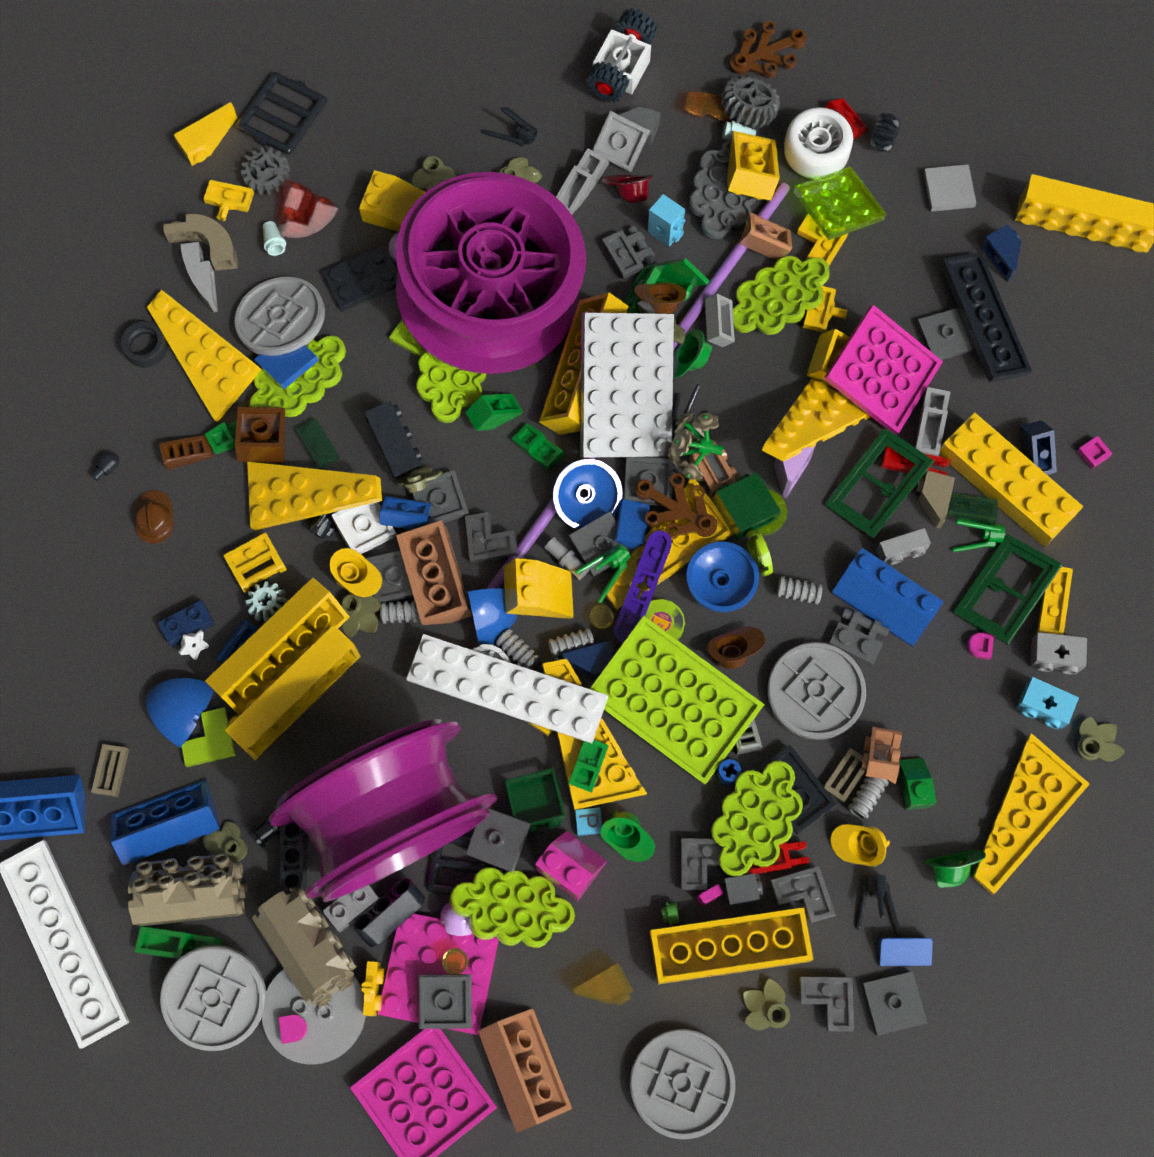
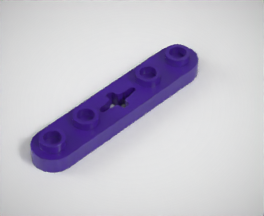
(650, 565)

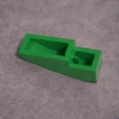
(170, 943)

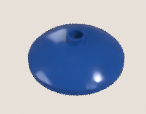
(601, 496)
(724, 562)

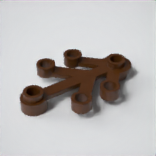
(766, 52)
(678, 509)

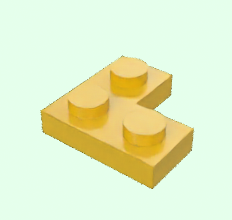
(823, 247)

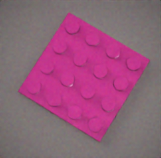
(883, 370)
(419, 950)
(423, 1096)

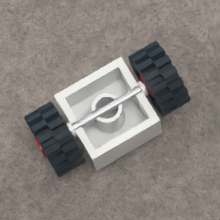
(623, 56)

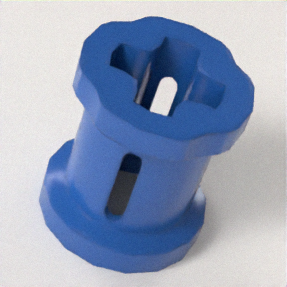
(735, 772)

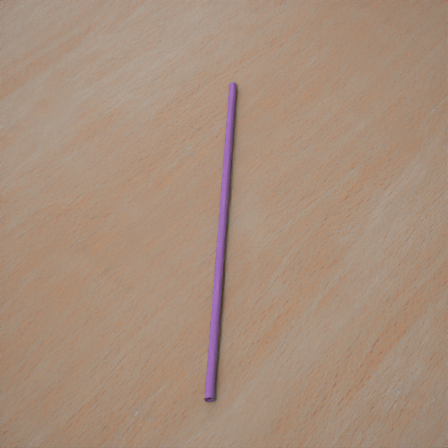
(689, 318)

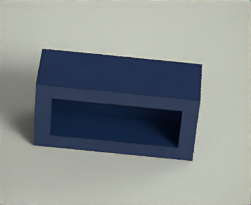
(186, 621)

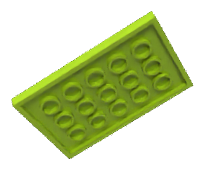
(676, 700)

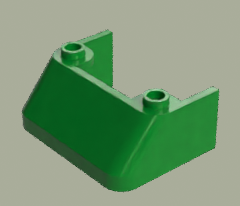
(674, 271)

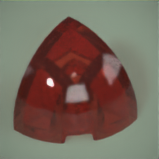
(302, 211)

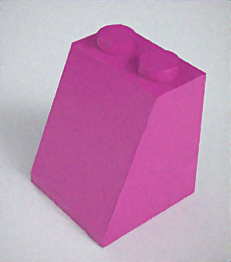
(570, 865)

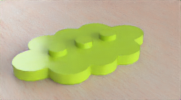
(780, 295)
(309, 386)
(447, 387)
(757, 818)
(511, 907)

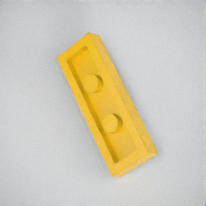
(1055, 603)

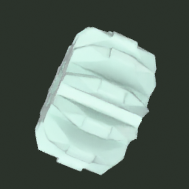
(260, 597)

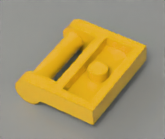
(252, 555)

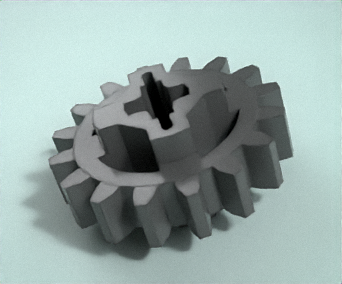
(266, 172)

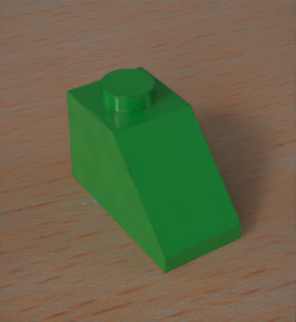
(493, 411)
(916, 784)

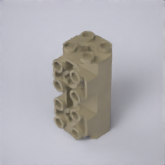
(199, 891)
(305, 946)

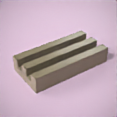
(101, 768)
(835, 792)

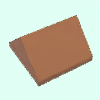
(766, 237)

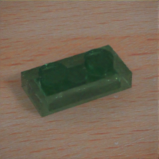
(318, 444)
(973, 508)

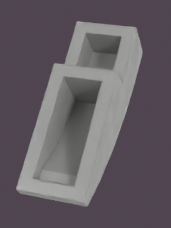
(582, 180)
(200, 273)
(932, 421)

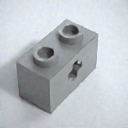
(1070, 647)

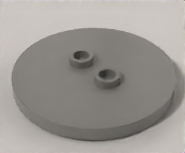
(279, 316)
(816, 691)
(213, 998)
(330, 1028)
(682, 1084)

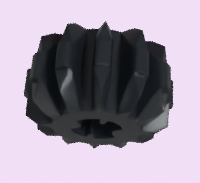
(885, 132)

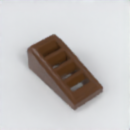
(176, 445)

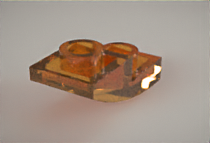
(702, 103)

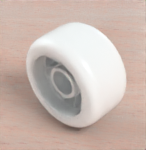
(818, 142)

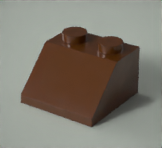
(260, 434)

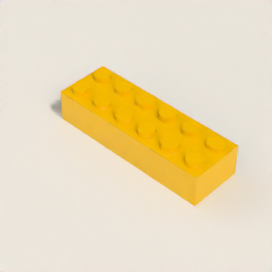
(1087, 213)
(563, 401)
(1011, 478)
(276, 645)
(293, 691)
(730, 946)

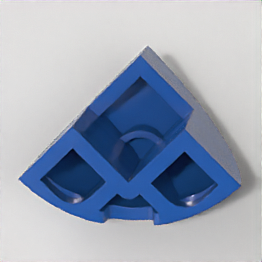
(490, 614)
(177, 706)

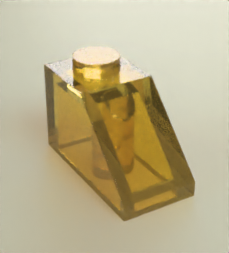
(606, 987)

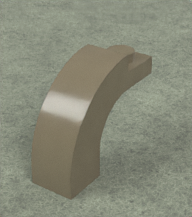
(208, 231)

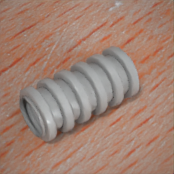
(799, 590)
(399, 612)
(570, 642)
(517, 650)
(867, 796)

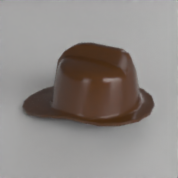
(662, 296)
(154, 517)
(734, 647)

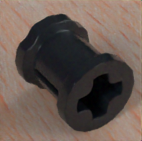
(264, 832)

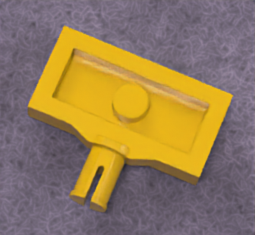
(228, 197)
(818, 318)
(370, 987)

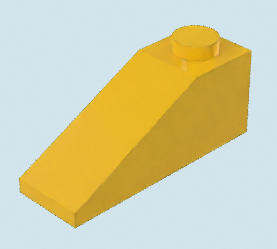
(203, 136)

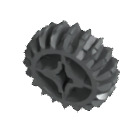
(750, 101)

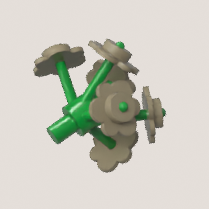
(693, 442)

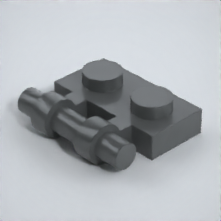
(623, 255)
(856, 643)

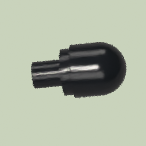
(105, 465)

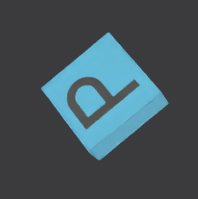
(588, 821)

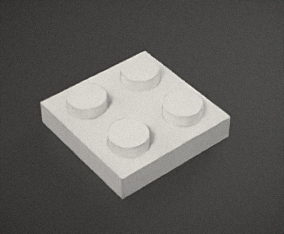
(362, 527)

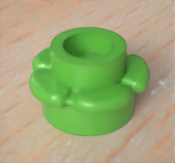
(670, 913)

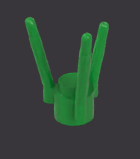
(990, 531)
(614, 558)

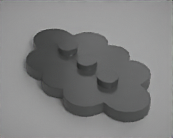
(711, 197)

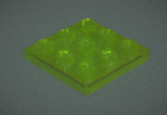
(839, 203)

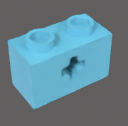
(666, 221)
(1060, 703)

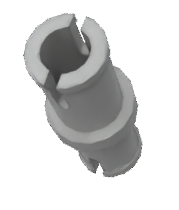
(565, 557)

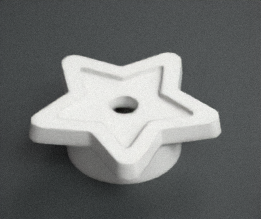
(187, 642)

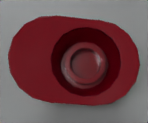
(630, 187)

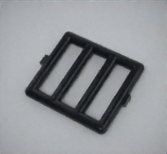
(297, 132)
(438, 862)

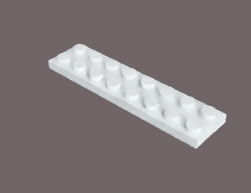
(507, 688)
(63, 944)

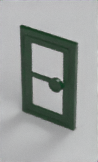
(895, 496)
(986, 578)

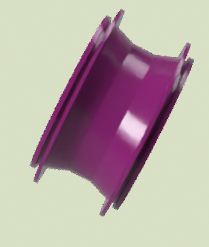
(487, 225)
(382, 807)

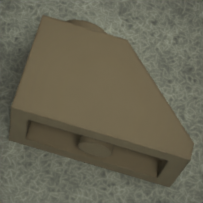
(935, 496)

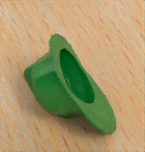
(691, 353)
(628, 837)
(955, 867)

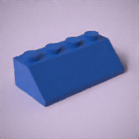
(887, 596)
(42, 807)
(163, 822)

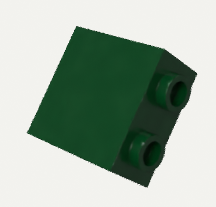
(746, 505)
(536, 799)

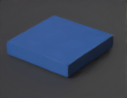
(288, 366)

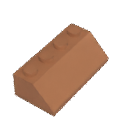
(434, 574)
(524, 1070)

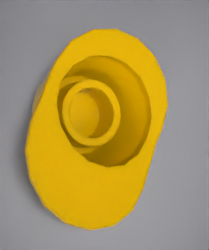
(355, 573)
(859, 844)

